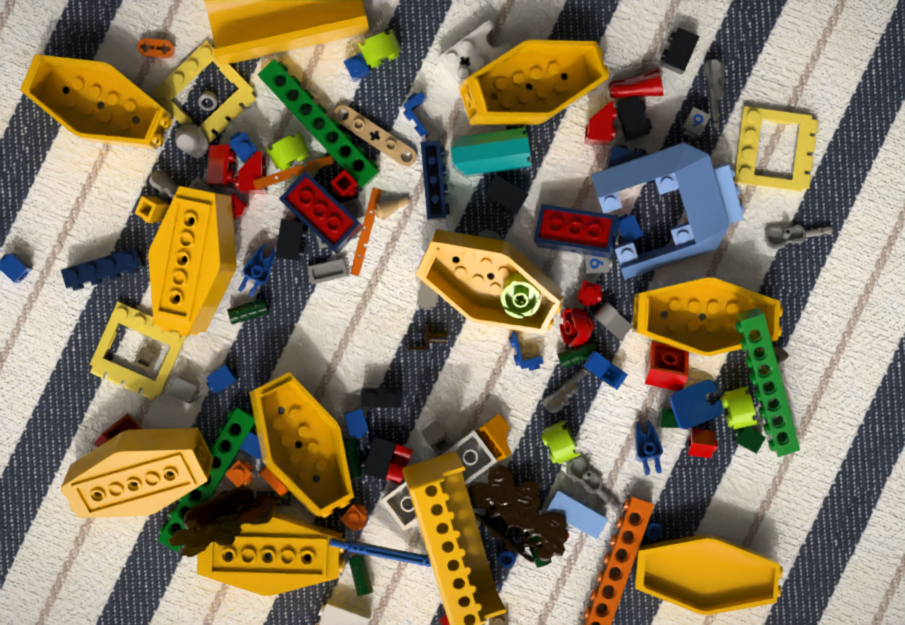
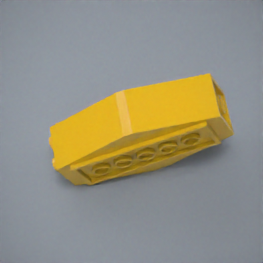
(541, 66)
(88, 86)
(210, 262)
(472, 292)
(684, 304)
(321, 447)
(102, 479)
(287, 570)

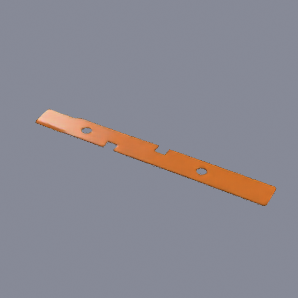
(297, 170)
(365, 234)

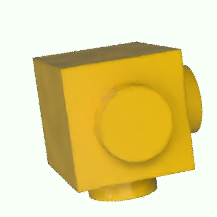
(151, 209)

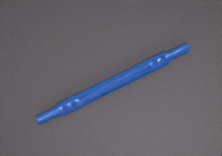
(379, 551)

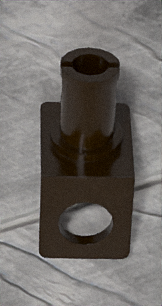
(429, 337)

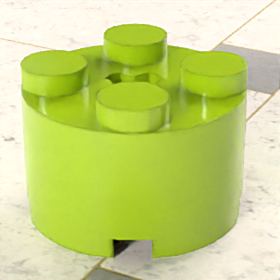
(380, 48)
(288, 150)
(516, 305)
(739, 408)
(560, 442)

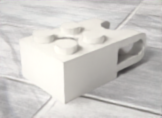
(473, 49)

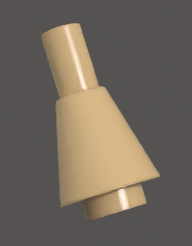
(385, 209)

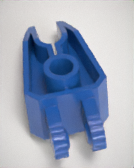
(255, 272)
(648, 447)

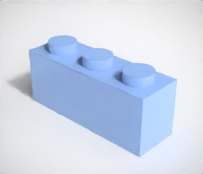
(729, 191)
(577, 512)

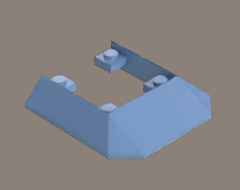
(672, 168)

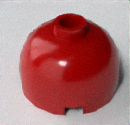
(576, 326)

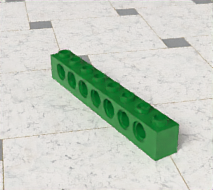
(276, 70)
(247, 423)
(787, 441)

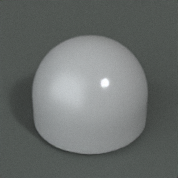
(208, 94)

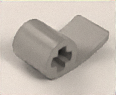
(612, 320)

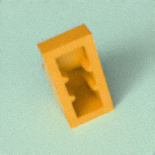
(495, 436)

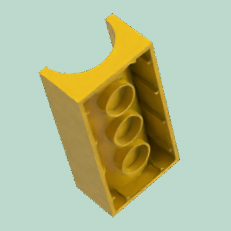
(269, 27)

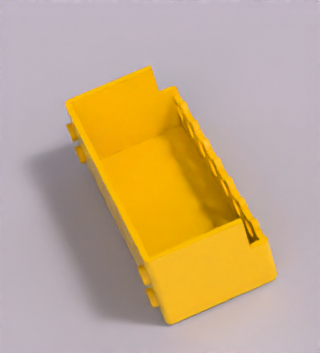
(453, 540)

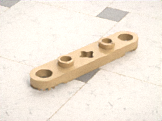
(363, 128)

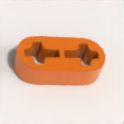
(155, 53)
(273, 481)

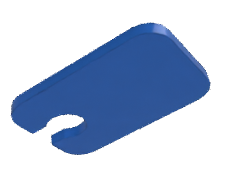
(691, 405)

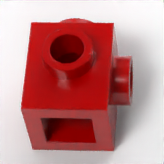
(344, 185)
(589, 293)
(702, 443)

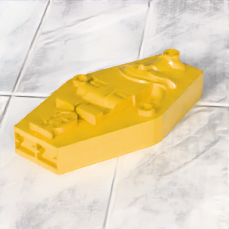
(707, 574)

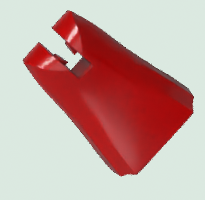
(644, 84)

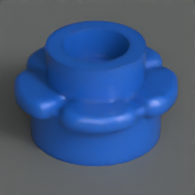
(658, 530)
(511, 558)

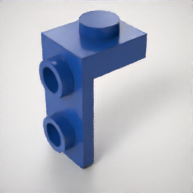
(415, 101)
(242, 145)
(532, 363)
(605, 370)

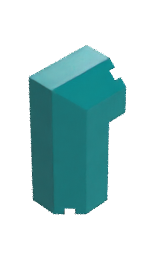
(491, 152)

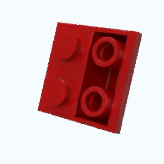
(599, 127)
(221, 166)

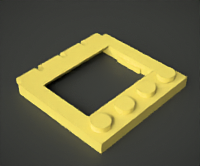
(186, 73)
(748, 148)
(144, 324)

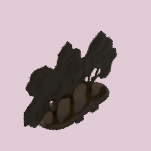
(518, 509)
(221, 519)

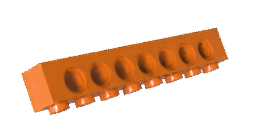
(644, 510)

